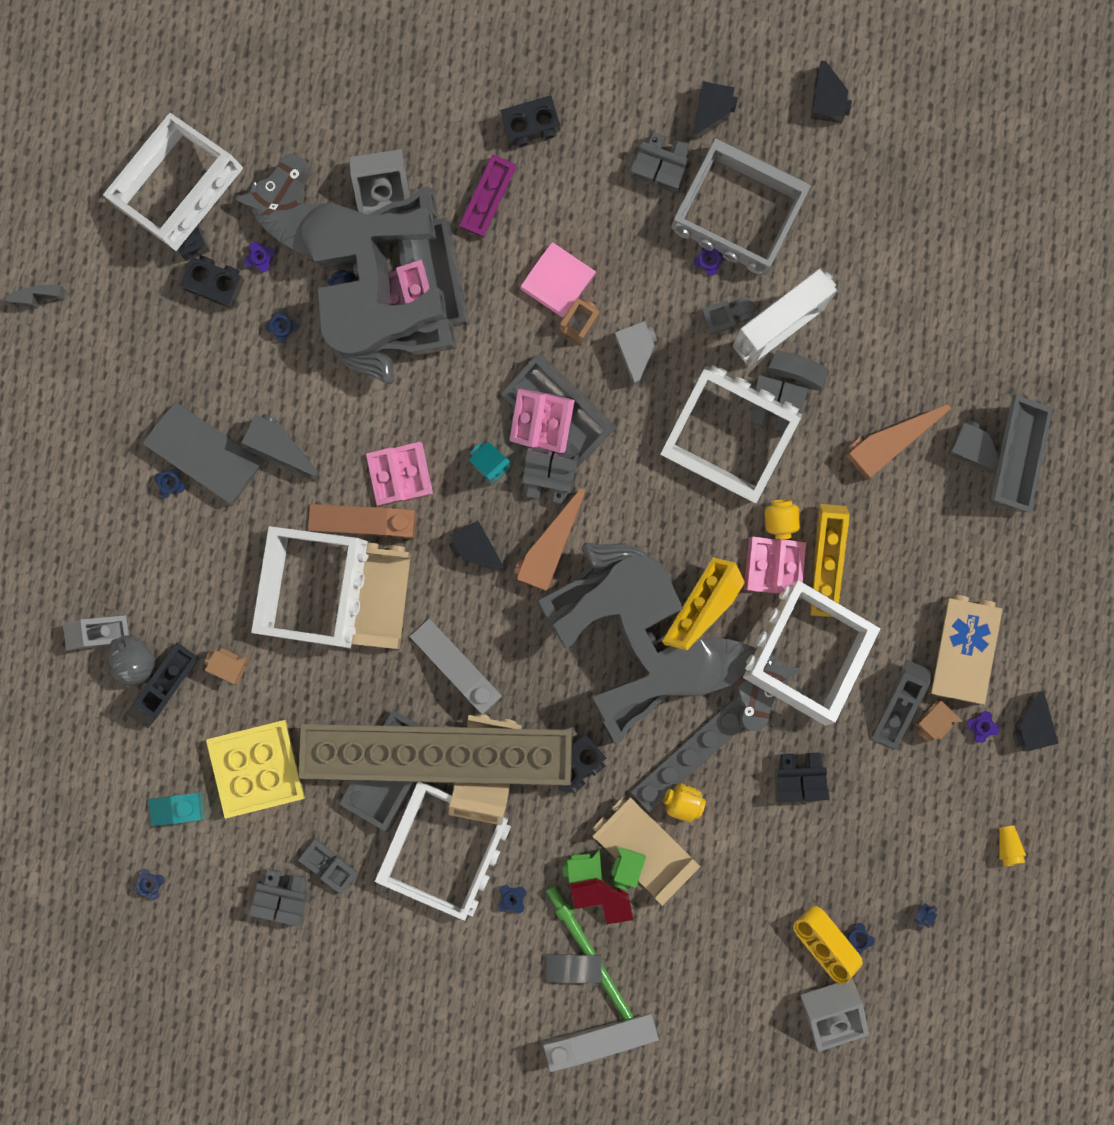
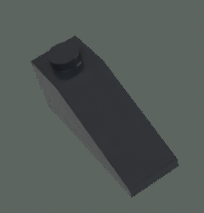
(162, 685)

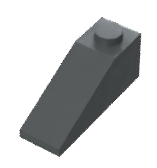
(272, 443)
(902, 704)

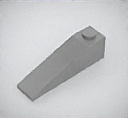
(456, 666)
(599, 1042)

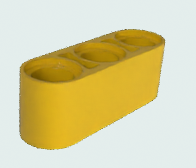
(828, 944)

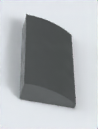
(440, 267)
(588, 424)
(203, 453)
(1021, 454)
(380, 800)

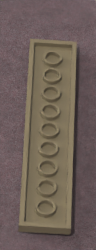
(435, 754)

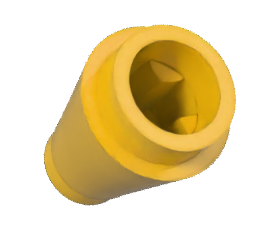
(1010, 847)

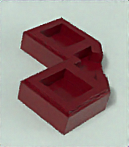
(596, 892)

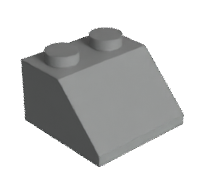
(378, 180)
(835, 1015)

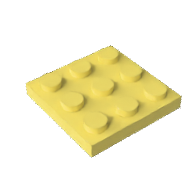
(255, 769)

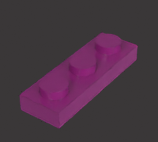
(488, 196)

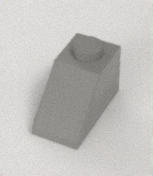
(636, 348)
(94, 632)

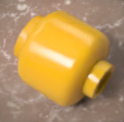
(782, 518)
(684, 802)

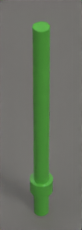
(565, 912)

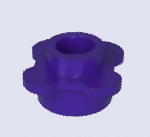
(263, 263)
(710, 267)
(975, 725)

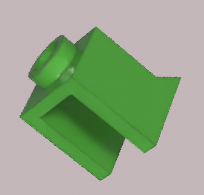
(582, 867)
(627, 868)

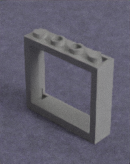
(758, 171)

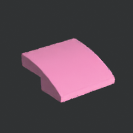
(557, 280)
(408, 283)
(541, 420)
(399, 473)
(773, 564)

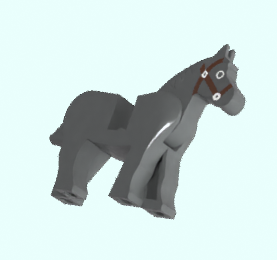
(357, 314)
(639, 596)

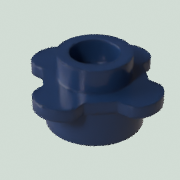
(340, 277)
(281, 334)
(162, 479)
(141, 887)
(507, 892)
(926, 916)
(859, 931)

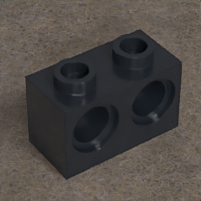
(527, 114)
(209, 287)
(582, 770)

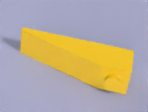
(829, 553)
(706, 603)

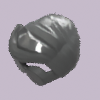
(130, 661)

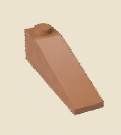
(882, 447)
(363, 521)
(544, 556)

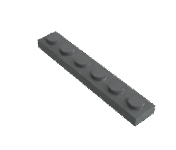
(689, 756)

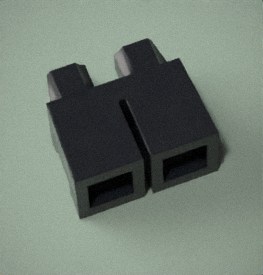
(812, 778)

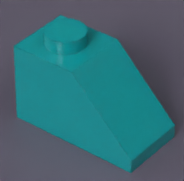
(489, 462)
(176, 809)

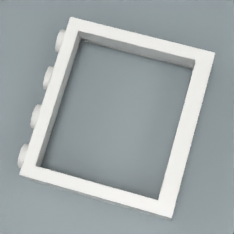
(199, 199)
(784, 317)
(712, 472)
(271, 582)
(847, 676)
(480, 880)

